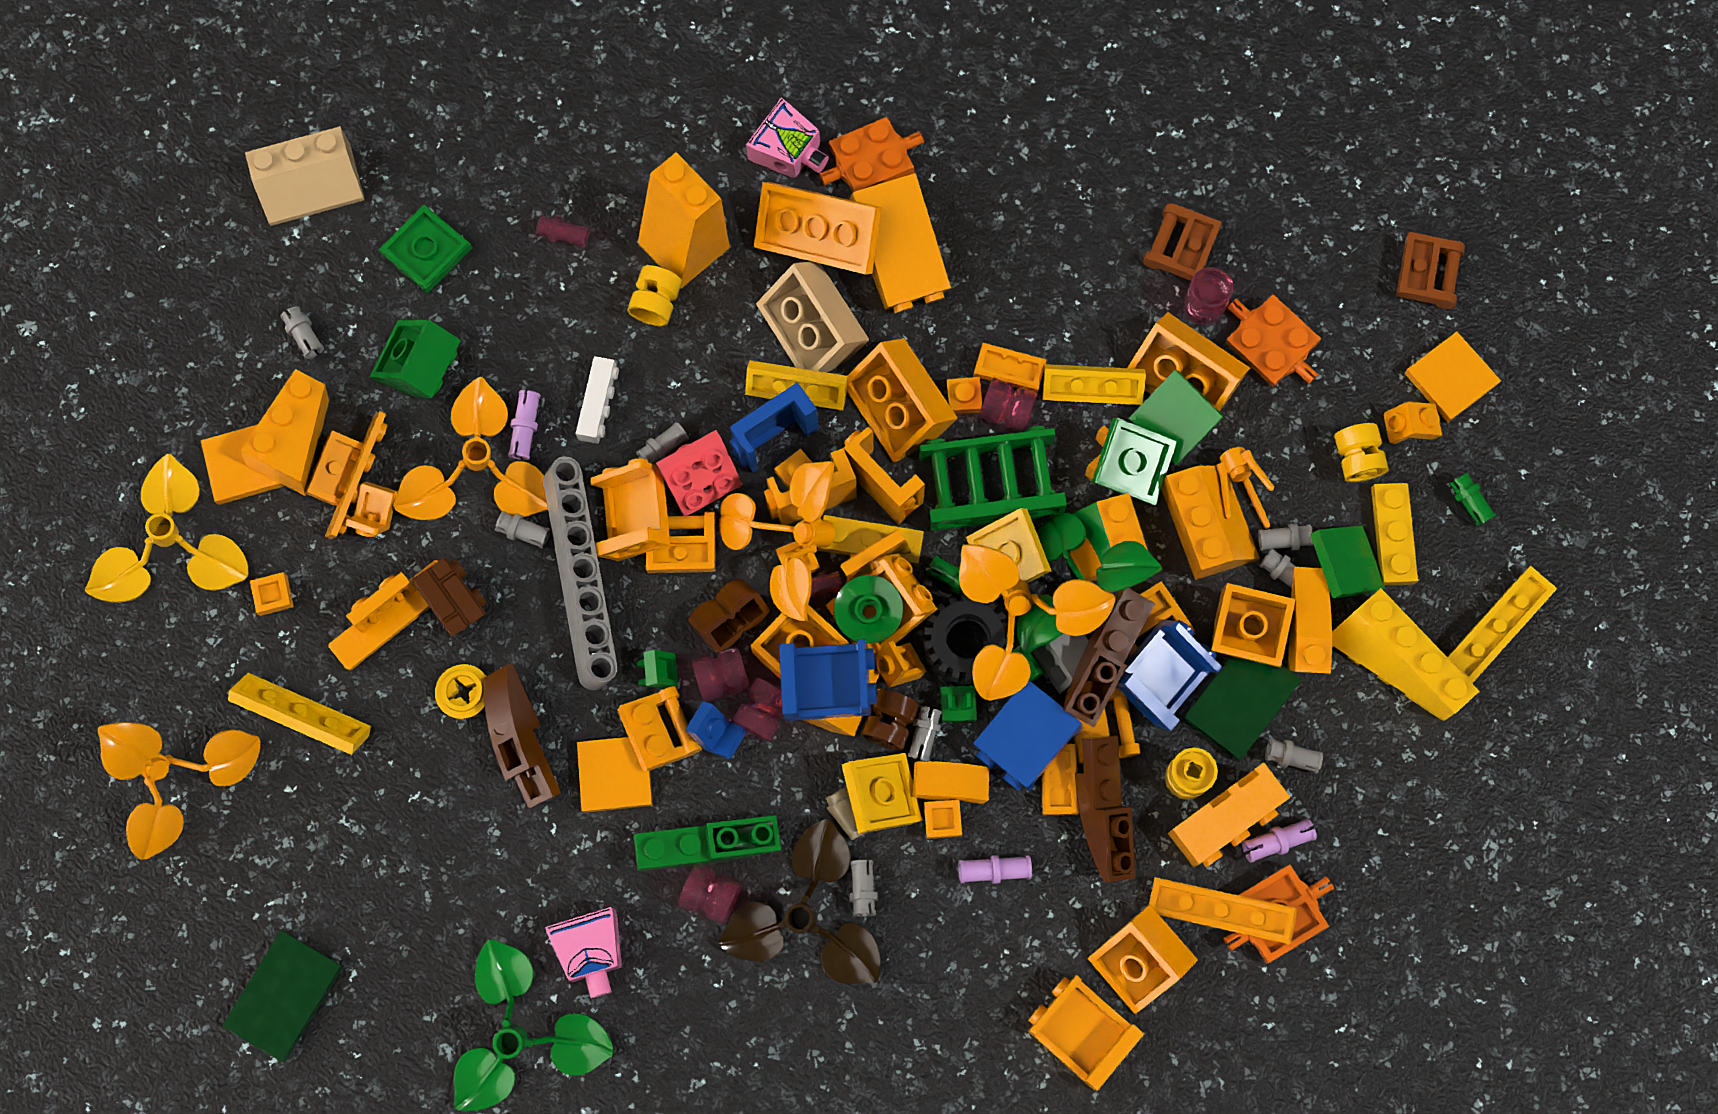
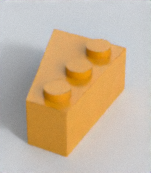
(289, 433)
(1229, 816)

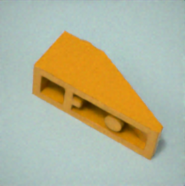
(1310, 623)

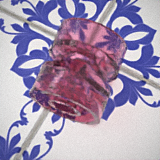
(1208, 295)
(1008, 405)
(720, 674)
(762, 711)
(710, 894)

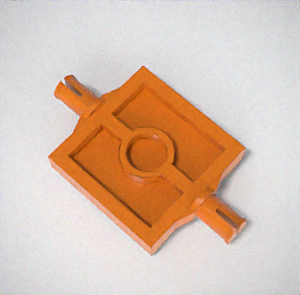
(871, 156)
(1273, 340)
(1287, 890)

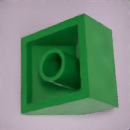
(416, 358)

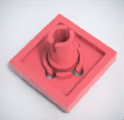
(697, 468)

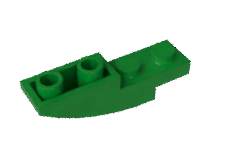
(707, 843)

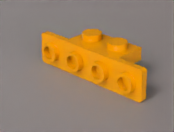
(340, 470)
(379, 619)

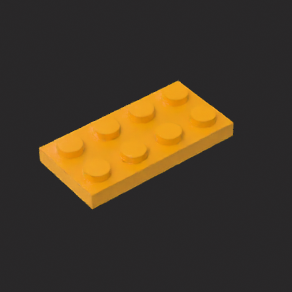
(817, 227)

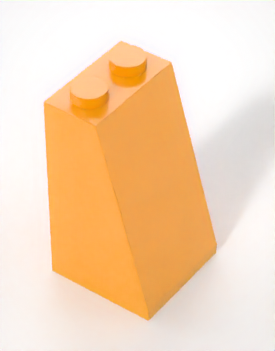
(682, 220)
(906, 252)

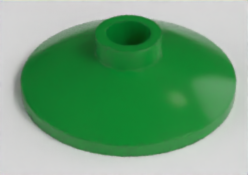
(864, 593)

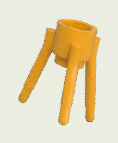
(1237, 465)

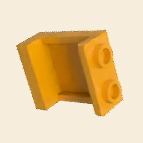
(842, 490)
(895, 500)
(633, 510)
(915, 597)
(1083, 1032)

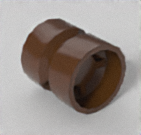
(895, 708)

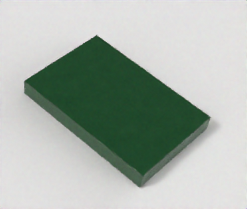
(1241, 703)
(282, 996)

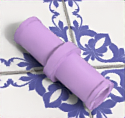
(524, 425)
(1279, 840)
(995, 869)

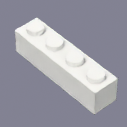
(596, 400)

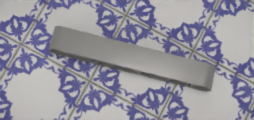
(579, 588)

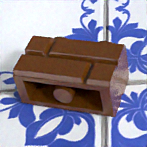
(449, 596)

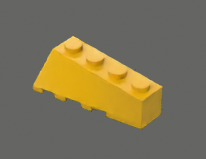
(1403, 656)

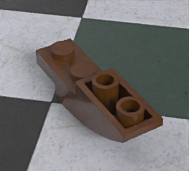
(1105, 657)
(512, 736)
(1103, 817)

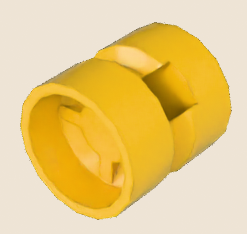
(656, 290)
(1361, 452)
(1191, 773)

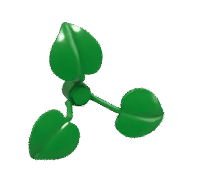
(1122, 568)
(481, 1076)

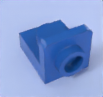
(714, 731)

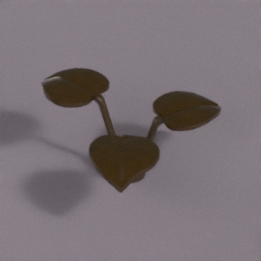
(754, 930)

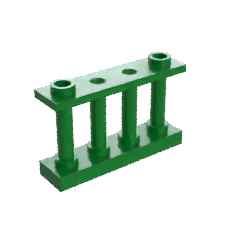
(980, 510)

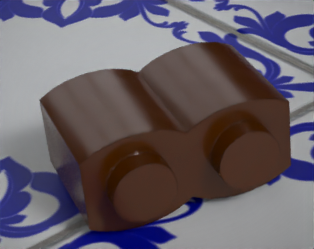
(728, 615)

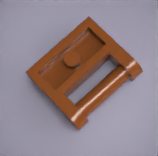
(1193, 244)
(1420, 269)

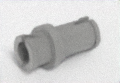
(299, 327)
(658, 448)
(522, 529)
(1290, 536)
(1278, 566)
(924, 733)
(1286, 754)
(863, 889)

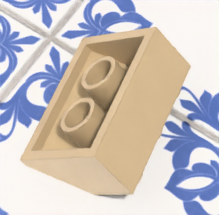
(305, 176)
(811, 318)

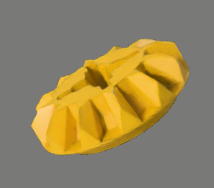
(448, 687)

